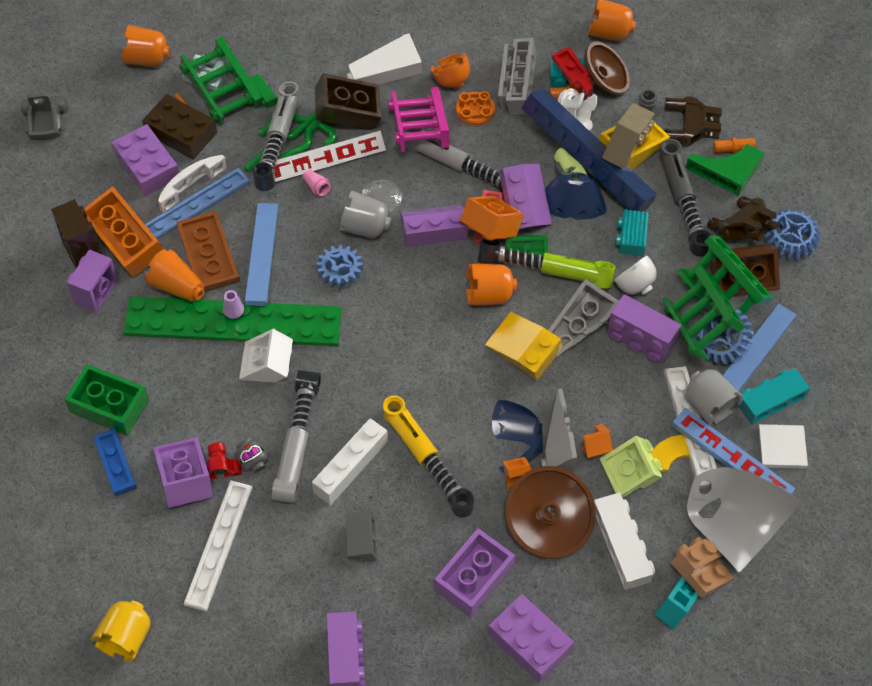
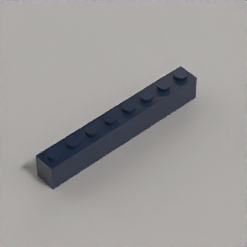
(587, 150)

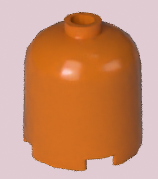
(612, 21)
(144, 47)
(489, 284)

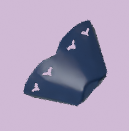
(574, 197)
(520, 426)

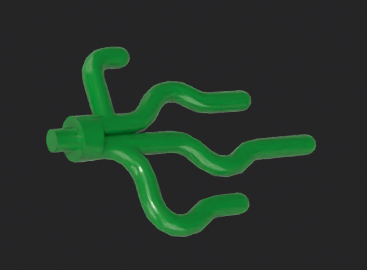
(307, 124)

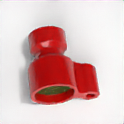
(221, 464)

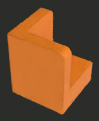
(597, 442)
(514, 469)

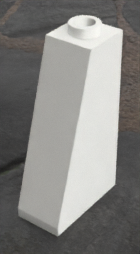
(388, 63)

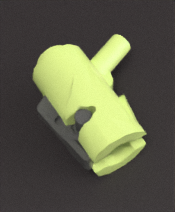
(566, 163)

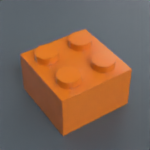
(491, 217)

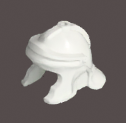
(577, 107)

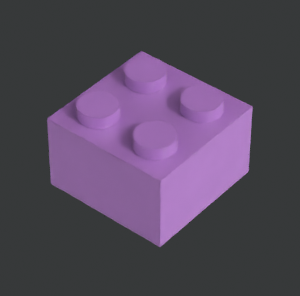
(92, 281)

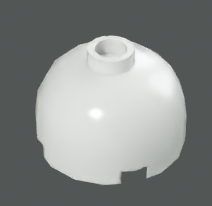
(638, 277)

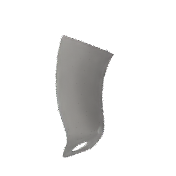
(748, 512)

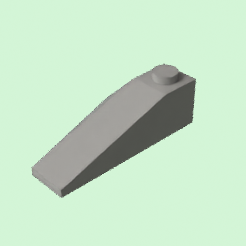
(582, 315)
(560, 444)

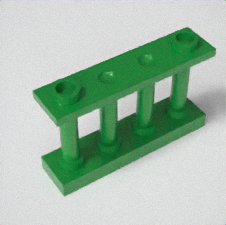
(231, 66)
(731, 264)
(721, 307)

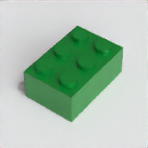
(107, 399)

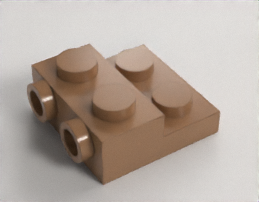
(701, 566)

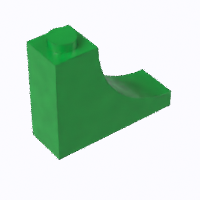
(728, 172)

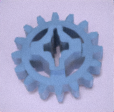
(341, 268)

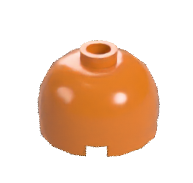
(452, 71)

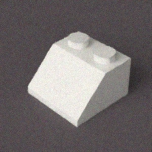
(266, 357)

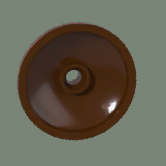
(606, 68)

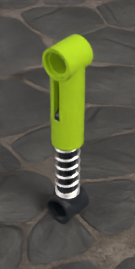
(599, 273)

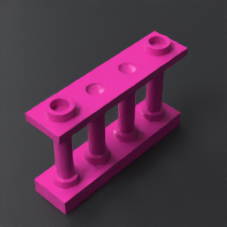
(436, 112)

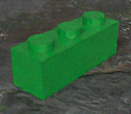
(269, 99)

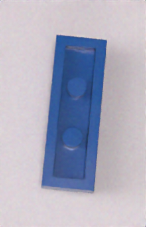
(114, 462)

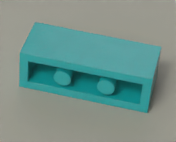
(773, 395)

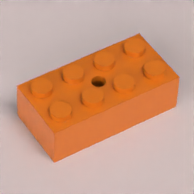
(123, 231)

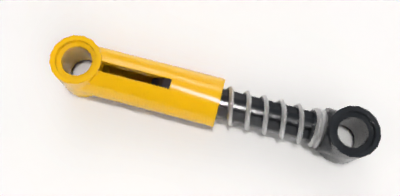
(426, 454)

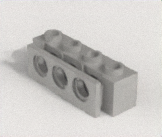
(517, 75)

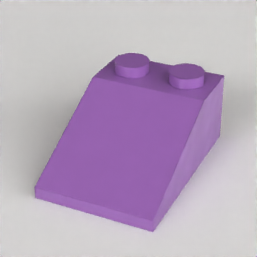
(183, 472)

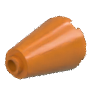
(173, 276)

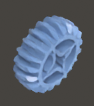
(790, 240)
(735, 348)

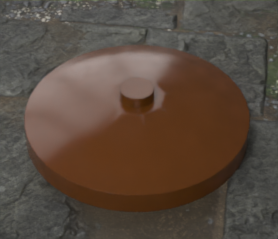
(549, 512)

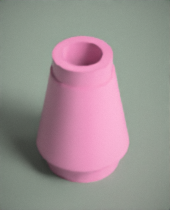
(318, 184)

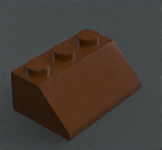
(760, 260)

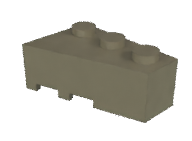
(629, 135)

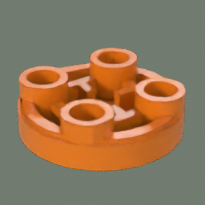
(475, 108)

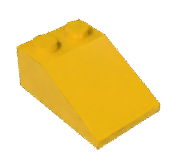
(647, 148)
(525, 345)

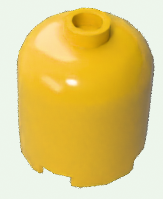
(122, 630)

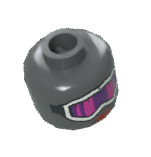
(251, 455)

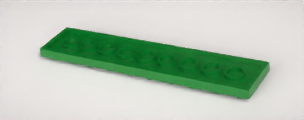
(206, 321)

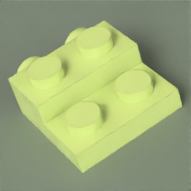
(631, 466)

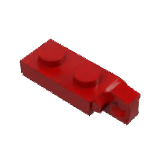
(573, 70)

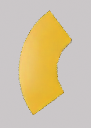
(671, 450)

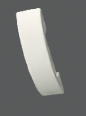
(210, 166)

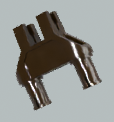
(699, 120)
(746, 221)

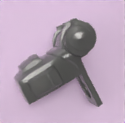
(43, 115)

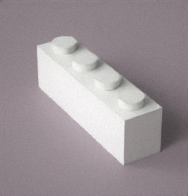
(350, 461)
(623, 541)

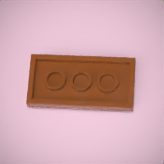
(208, 250)

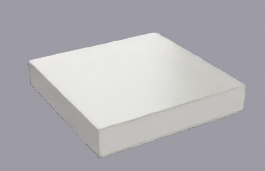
(782, 446)

